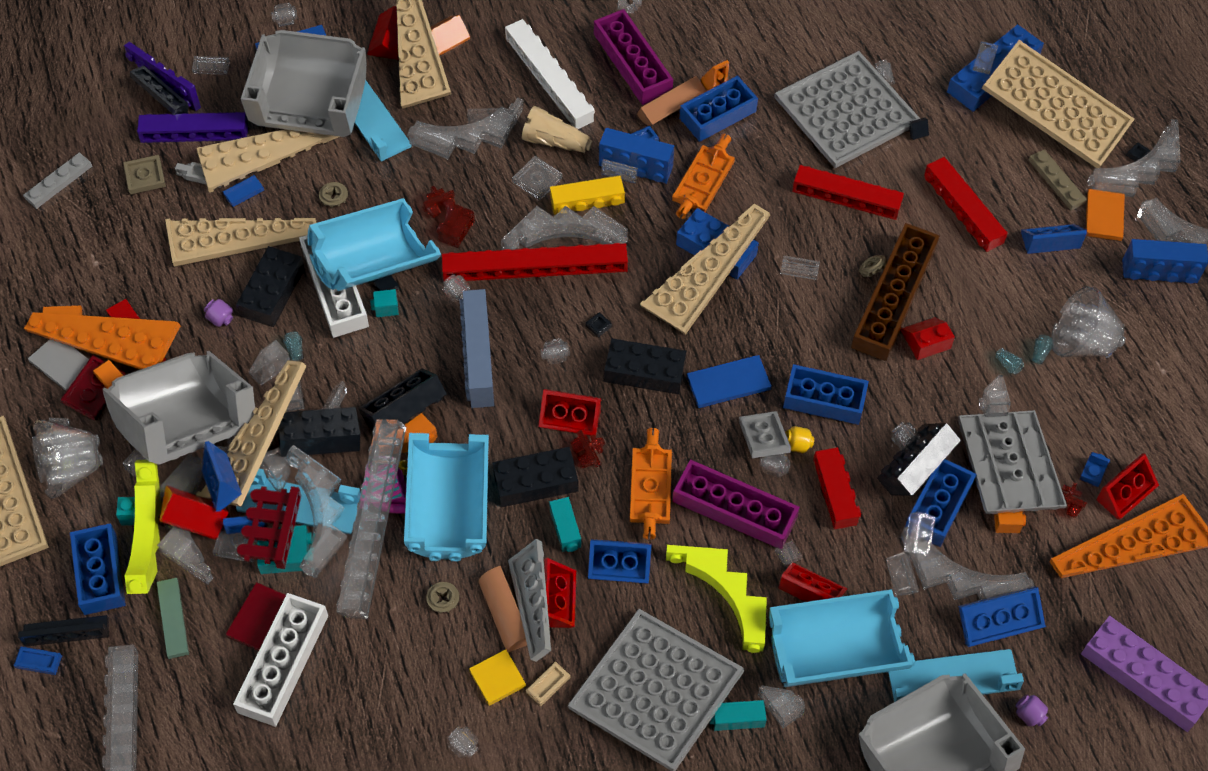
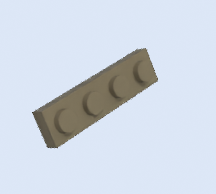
(1057, 180)

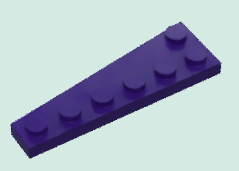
(179, 85)

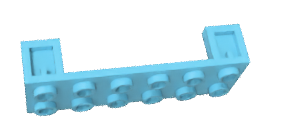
(379, 126)
(346, 496)
(987, 670)

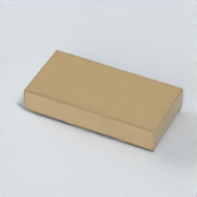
(548, 683)

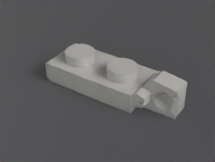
(191, 172)

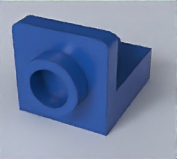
(1094, 469)

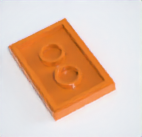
(1105, 214)

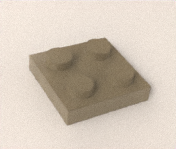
(144, 174)

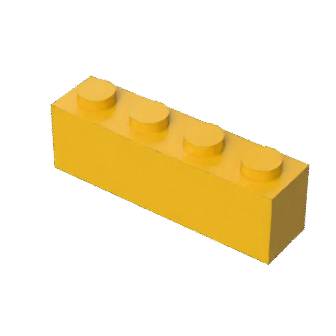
(587, 194)

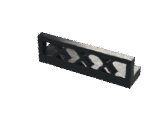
(159, 90)
(64, 631)

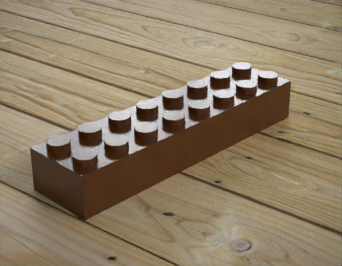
(895, 292)

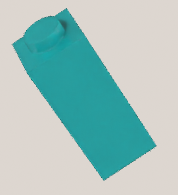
(565, 524)
(739, 715)

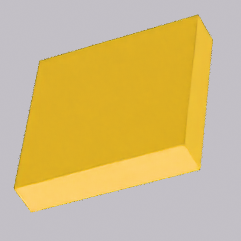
(497, 677)

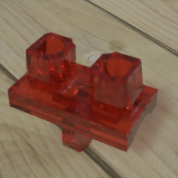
(436, 200)
(583, 442)
(1076, 504)

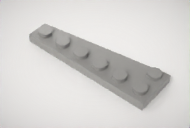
(530, 591)

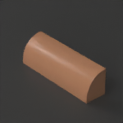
(670, 101)
(503, 608)

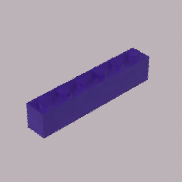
(192, 127)

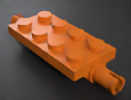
(703, 177)
(651, 485)

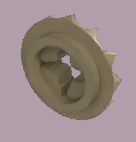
(327, 191)
(873, 265)
(441, 589)

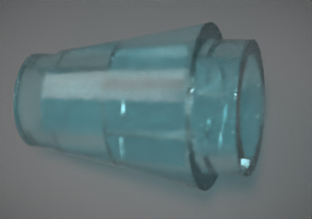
(293, 343)
(1042, 347)
(1010, 361)

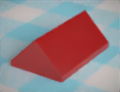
(385, 36)
(570, 412)
(1128, 487)
(191, 513)
(809, 585)
(560, 594)

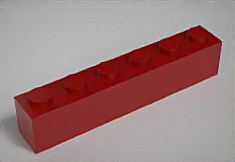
(848, 192)
(965, 204)

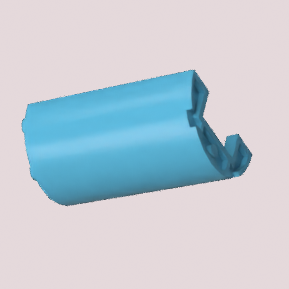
(367, 245)
(446, 497)
(838, 638)

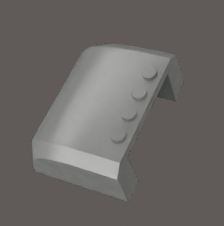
(305, 83)
(179, 406)
(940, 729)

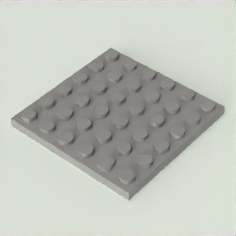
(846, 109)
(656, 689)

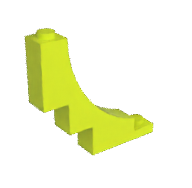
(148, 506)
(711, 566)

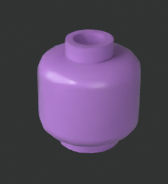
(218, 312)
(1031, 710)

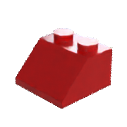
(928, 337)

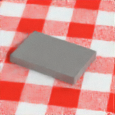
(59, 362)
(764, 434)

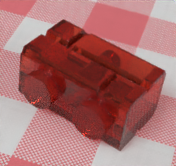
(456, 225)

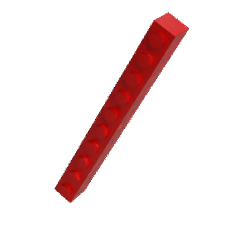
(536, 262)

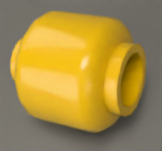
(800, 439)

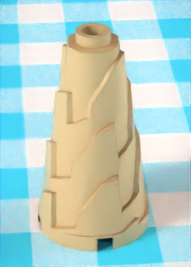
(553, 132)

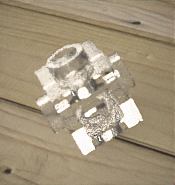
(629, 8)

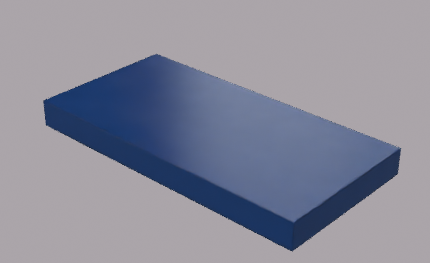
(728, 381)
(1002, 616)

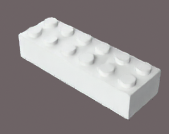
(341, 308)
(281, 660)

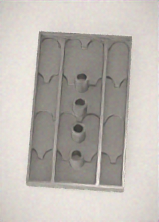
(1022, 469)

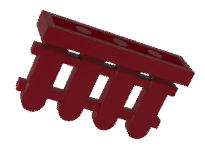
(281, 536)

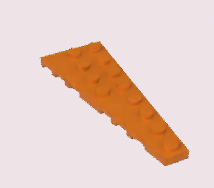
(123, 340)
(1154, 534)

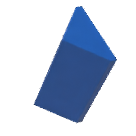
(1053, 238)
(219, 476)
(619, 561)

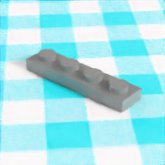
(57, 180)

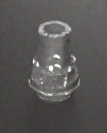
(885, 70)

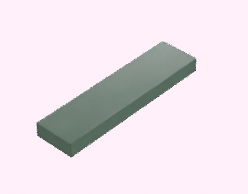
(172, 618)

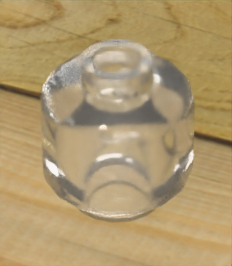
(284, 14)
(454, 287)
(555, 351)
(903, 433)
(775, 465)
(462, 742)

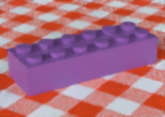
(1148, 673)

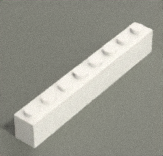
(549, 74)

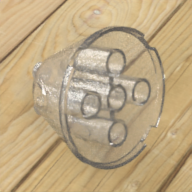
(1087, 326)
(64, 456)

